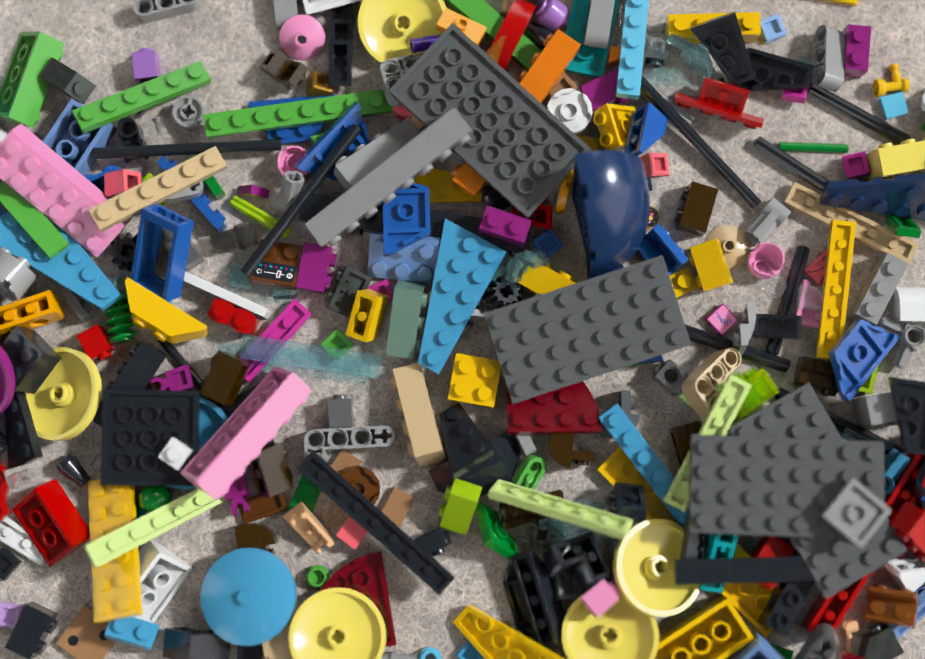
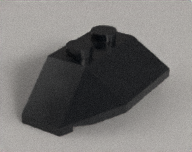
(498, 466)
(533, 599)

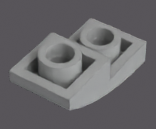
(746, 327)

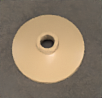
(739, 240)

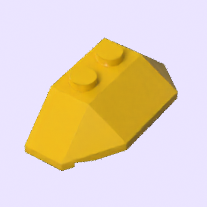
(161, 317)

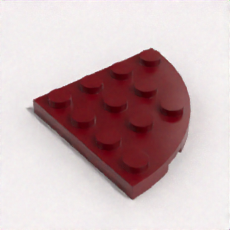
(556, 412)
(367, 577)

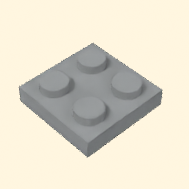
(856, 513)

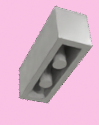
(878, 289)

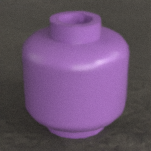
(551, 14)

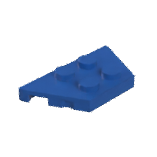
(296, 134)
(321, 149)
(406, 218)
(858, 355)

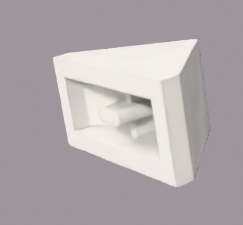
(907, 572)

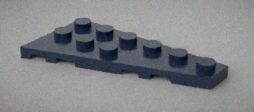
(892, 197)

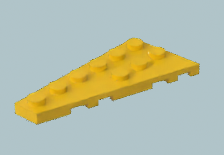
(496, 639)

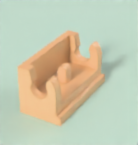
(308, 527)

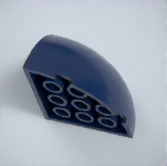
(610, 206)

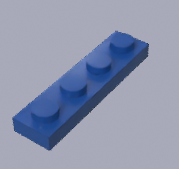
(201, 202)

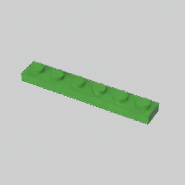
(141, 97)

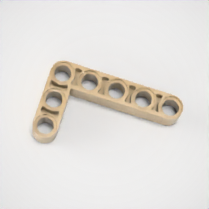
(702, 383)

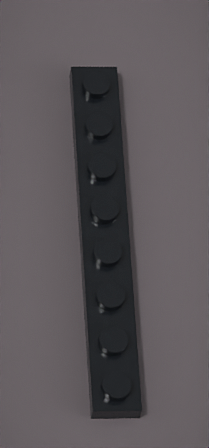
(376, 522)

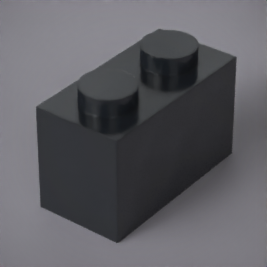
(31, 631)

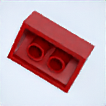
(52, 522)

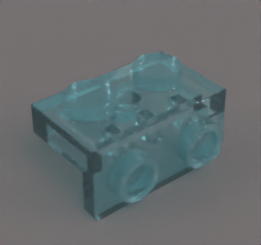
(521, 261)

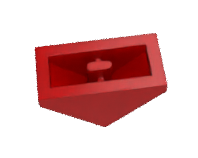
(541, 216)

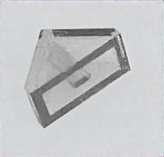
(29, 476)

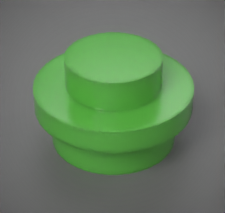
(317, 576)

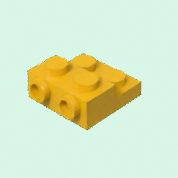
(613, 125)

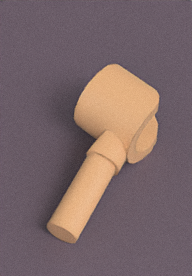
(849, 626)

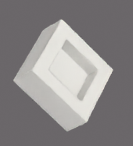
(175, 453)

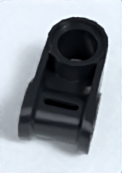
(136, 138)

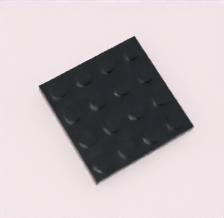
(139, 428)

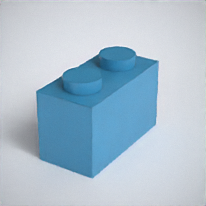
(133, 632)

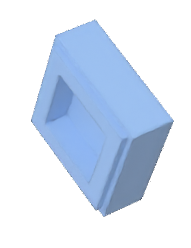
(772, 29)

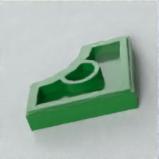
(493, 533)

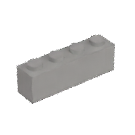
(368, 157)

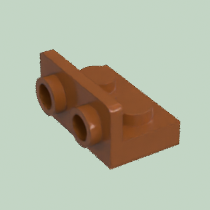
(891, 606)

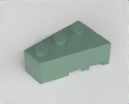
(406, 319)

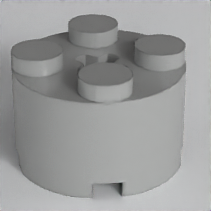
(14, 275)

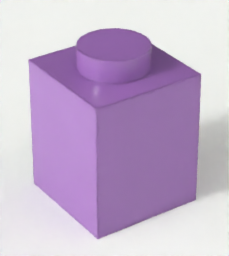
(146, 65)

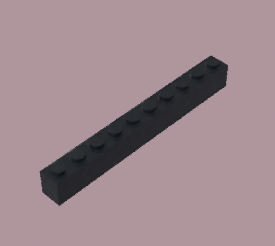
(375, 223)

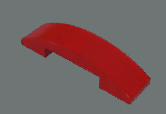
(513, 28)

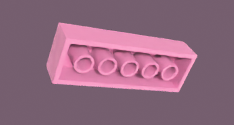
(54, 188)
(246, 432)

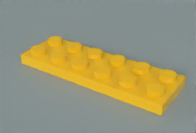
(117, 582)

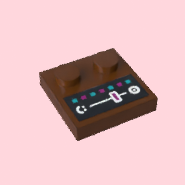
(279, 266)

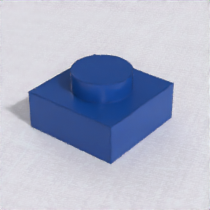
(548, 243)

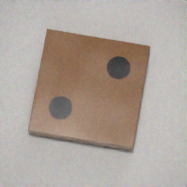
(85, 638)

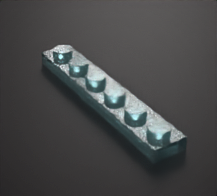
(311, 356)

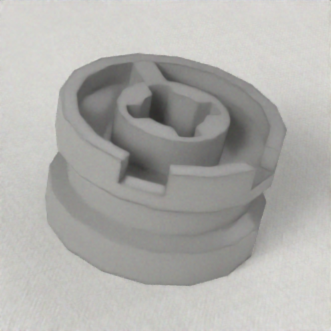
(185, 104)

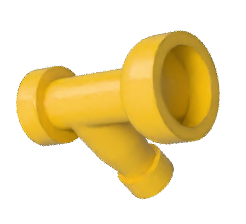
(880, 87)

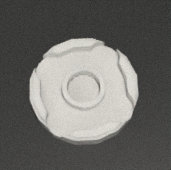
(571, 109)

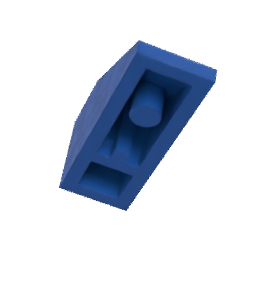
(645, 129)

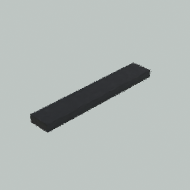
(741, 570)

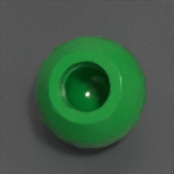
(153, 498)

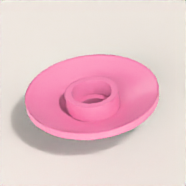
(305, 26)

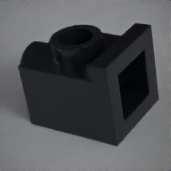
(434, 541)

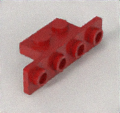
(721, 100)

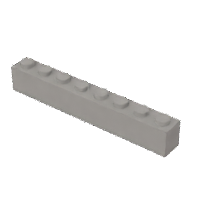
(390, 177)

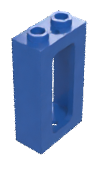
(147, 249)

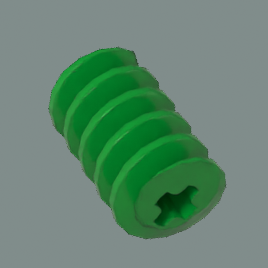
(120, 321)

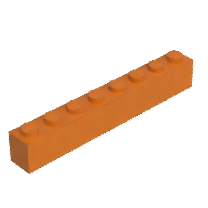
(538, 81)

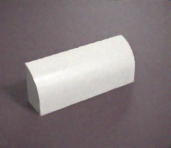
(909, 305)

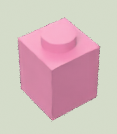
(600, 598)

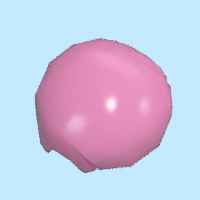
(288, 158)
(772, 260)

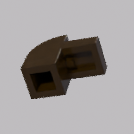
(284, 69)
(562, 451)
(255, 535)

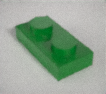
(307, 493)

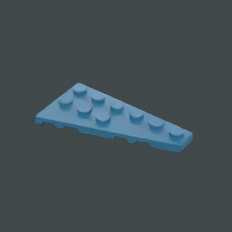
(70, 268)
(459, 282)

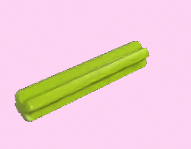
(256, 214)

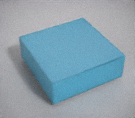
(893, 106)

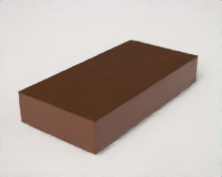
(263, 507)

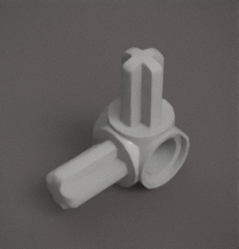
(906, 347)

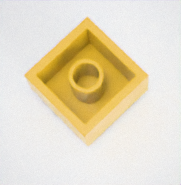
(474, 380)

